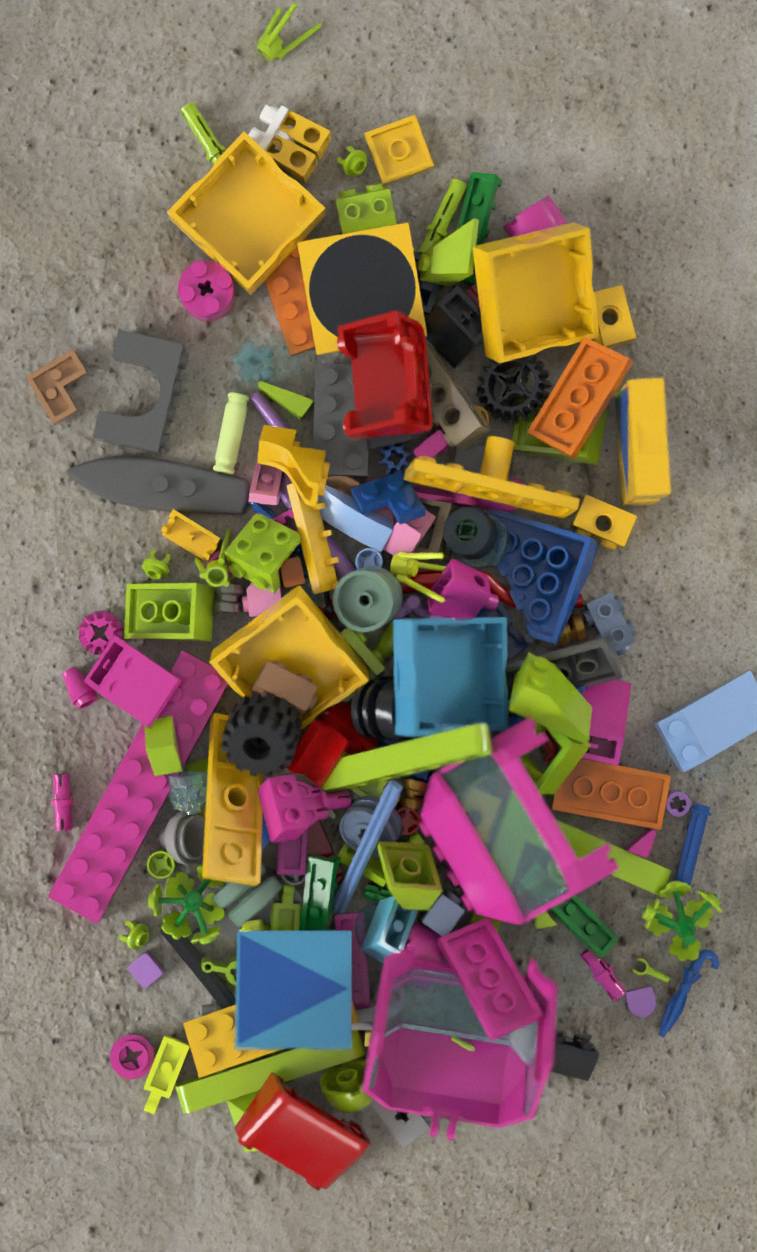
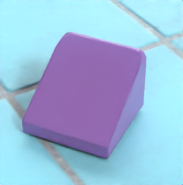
(146, 969)

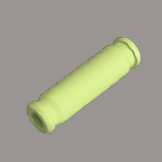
(231, 433)

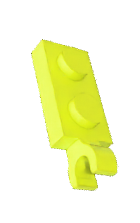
(165, 1071)

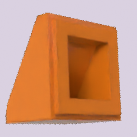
(292, 573)

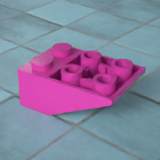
(132, 681)
(608, 720)

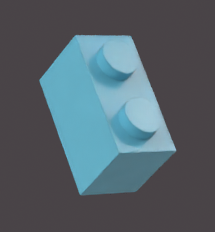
(388, 929)

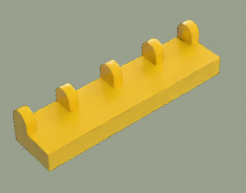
(314, 542)

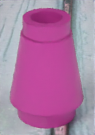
(79, 691)

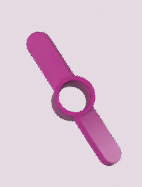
(459, 499)

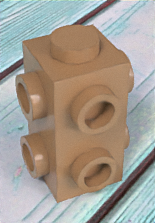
(294, 688)

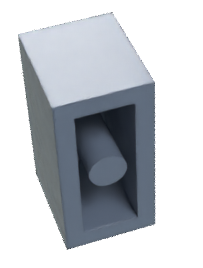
(444, 912)

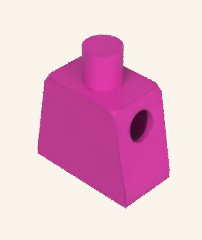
(464, 592)

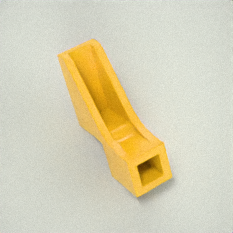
(303, 465)

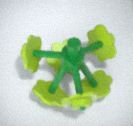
(180, 892)
(659, 919)

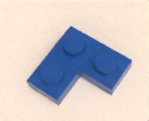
(390, 492)

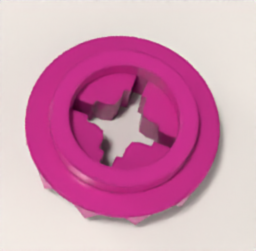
(87, 631)
(128, 1068)

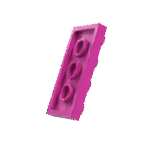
(490, 979)

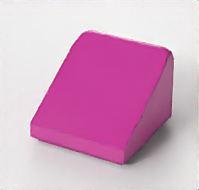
(643, 843)

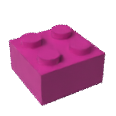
(431, 446)

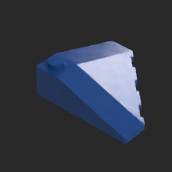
(545, 572)

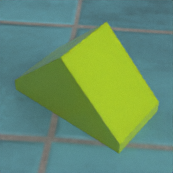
(163, 747)

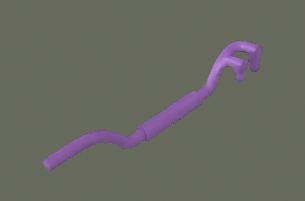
(344, 566)

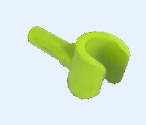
(651, 971)

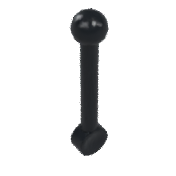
(329, 609)

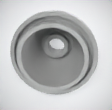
(184, 838)

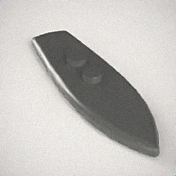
(163, 485)

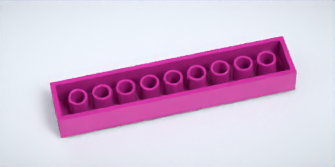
(136, 797)

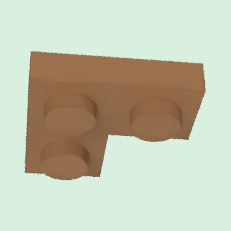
(50, 385)

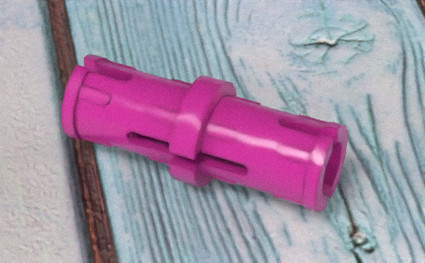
(62, 802)
(604, 975)

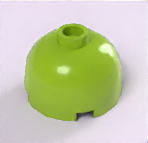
(344, 1086)

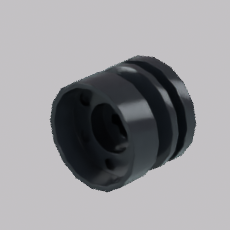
(375, 710)

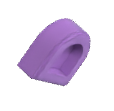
(641, 1001)

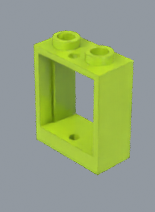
(561, 766)

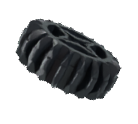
(509, 396)

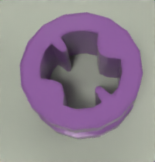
(673, 811)

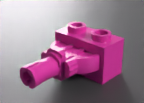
(295, 806)

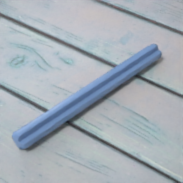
(367, 846)

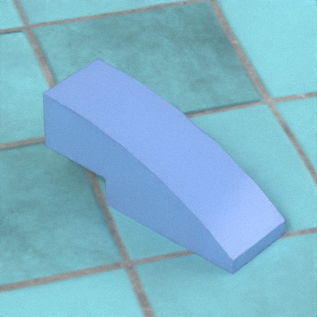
(343, 513)

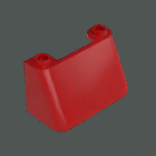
(387, 376)
(300, 1134)

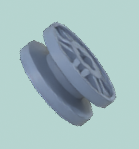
(358, 818)

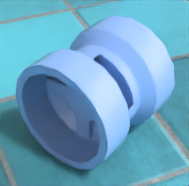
(368, 557)

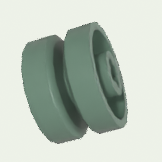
(352, 603)
(250, 898)

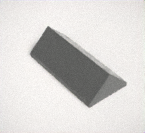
(581, 664)

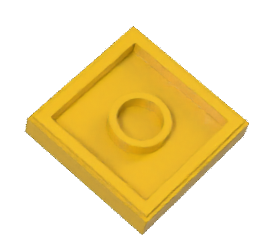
(399, 150)

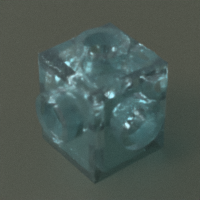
(249, 354)
(189, 791)

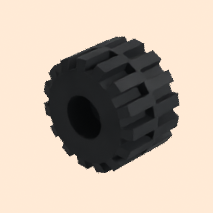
(261, 734)

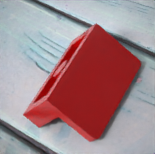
(319, 752)

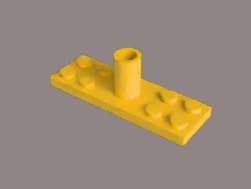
(492, 482)
(231, 816)
(214, 1041)

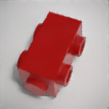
(341, 719)

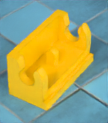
(191, 536)

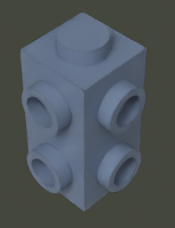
(608, 620)

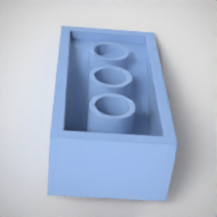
(710, 722)

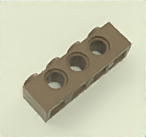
(471, 425)

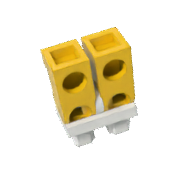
(292, 141)

